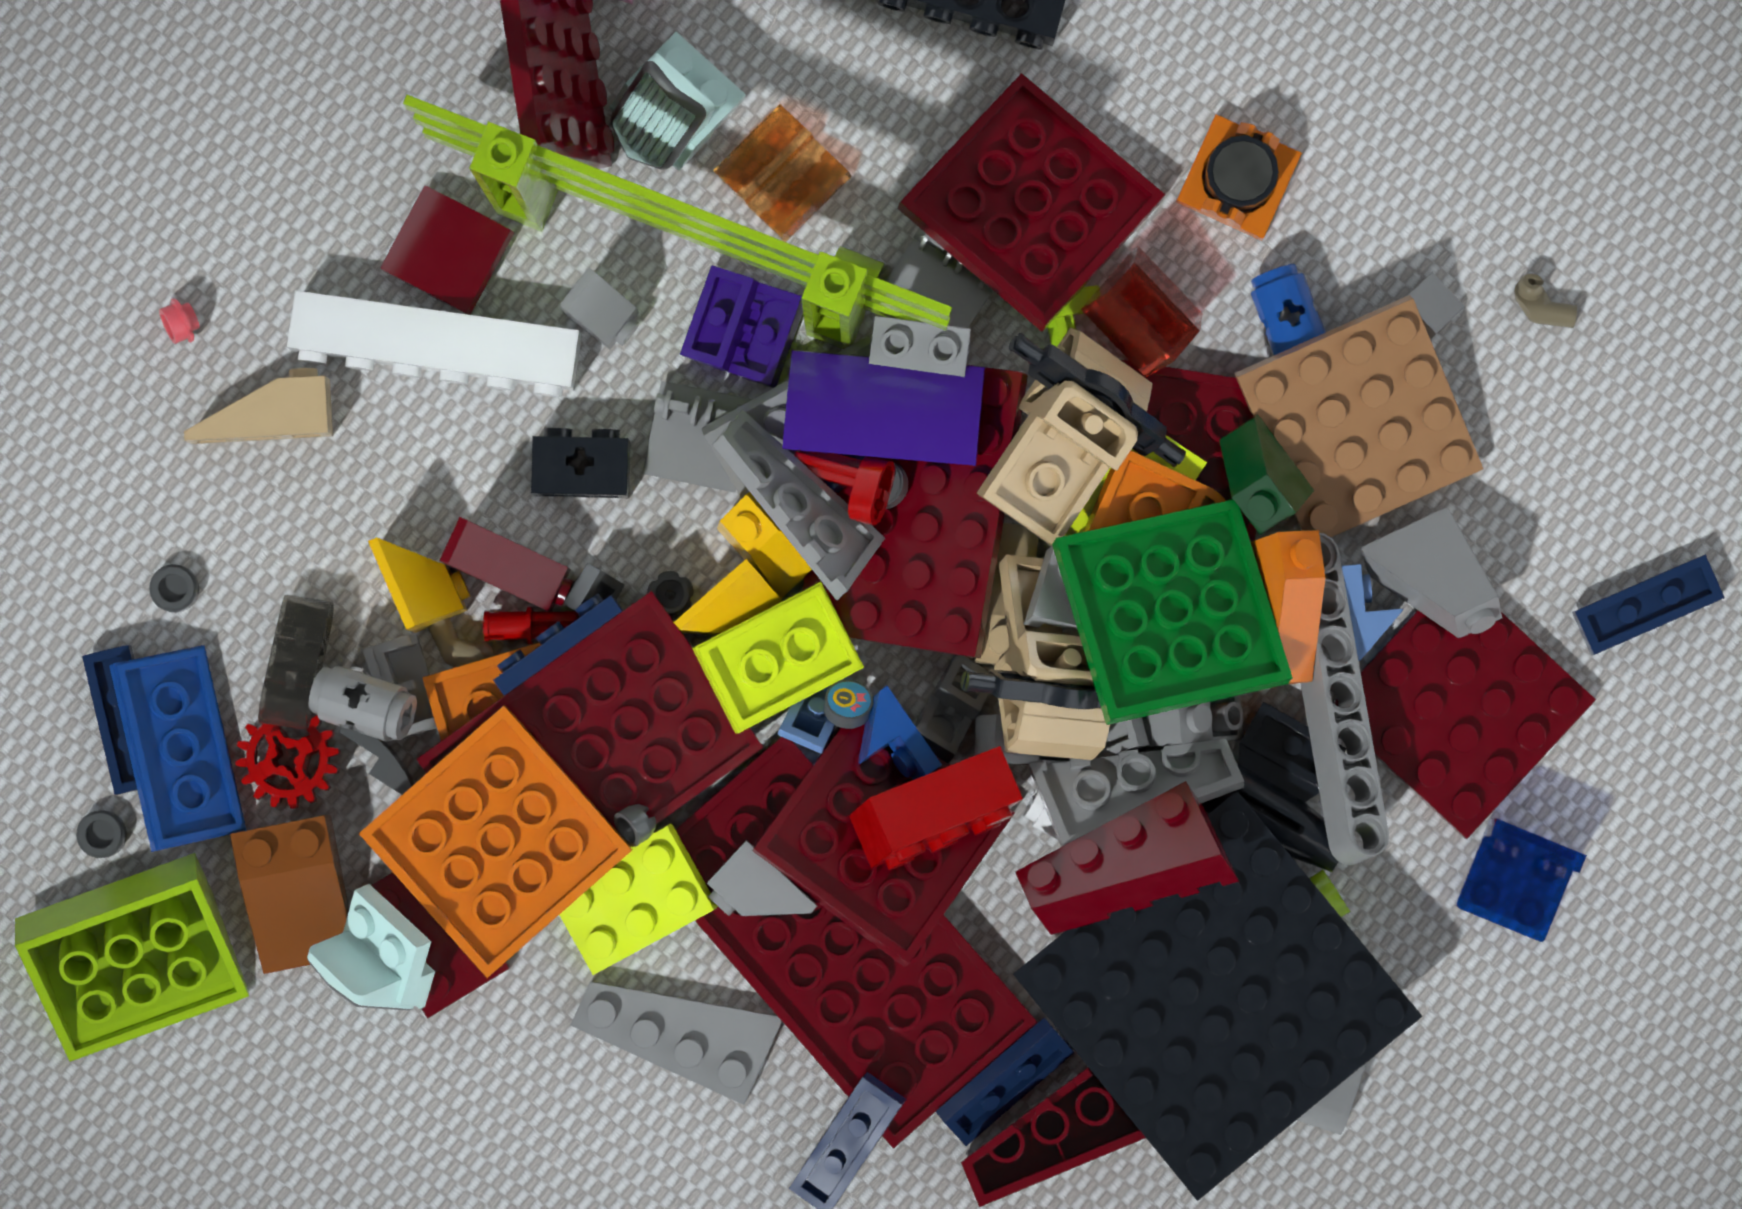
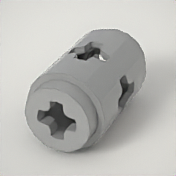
(362, 703)

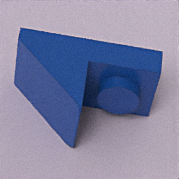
(893, 727)

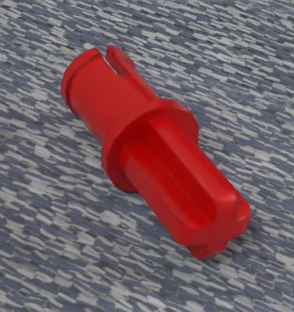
(522, 624)

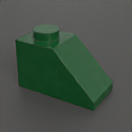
(1262, 475)

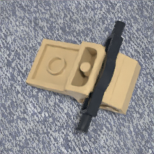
(1080, 422)
(1041, 680)

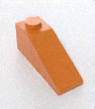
(1294, 585)

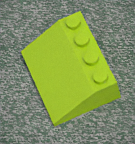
(130, 957)

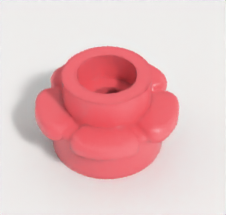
(179, 321)

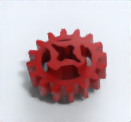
(269, 767)

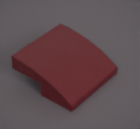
(447, 250)

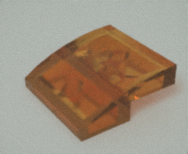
(782, 173)

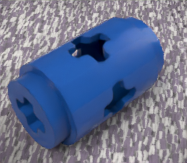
(1282, 289)

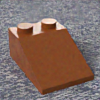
(291, 888)

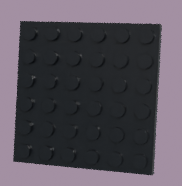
(1221, 1005)

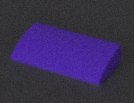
(881, 410)

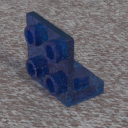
(1518, 879)

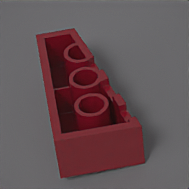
(1128, 863)
(1051, 1138)

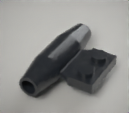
(1279, 781)

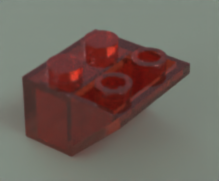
(1144, 313)

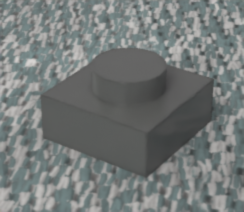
(589, 584)

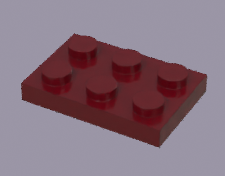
(454, 971)

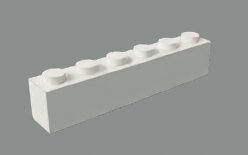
(434, 341)

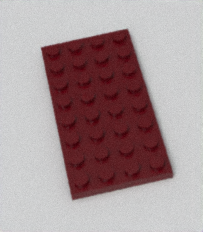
(840, 995)

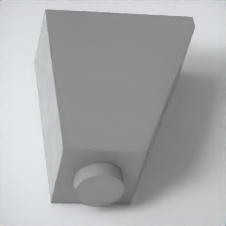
(1435, 573)

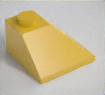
(763, 545)
(419, 586)
(729, 602)

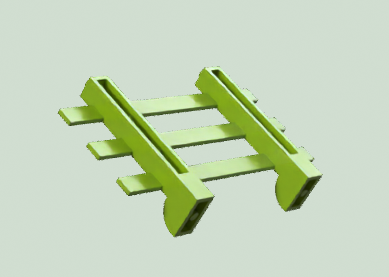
(526, 178)

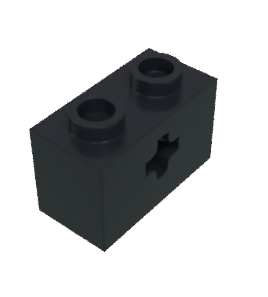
(605, 479)

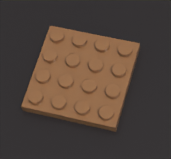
(1363, 417)

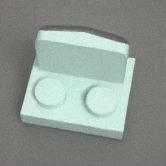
(672, 106)
(376, 958)

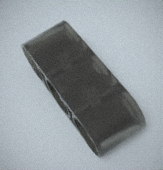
(295, 661)

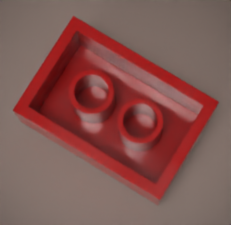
(936, 809)

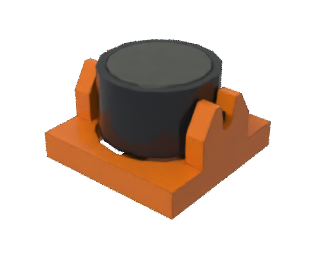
(1240, 174)

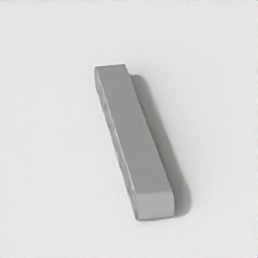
(1347, 722)

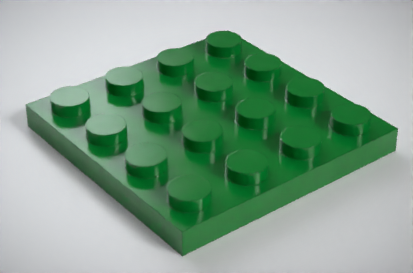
(1171, 611)

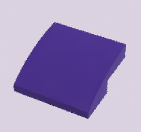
(743, 326)

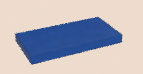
(177, 748)

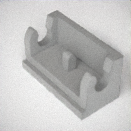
(404, 664)

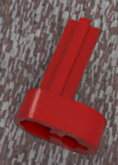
(869, 479)

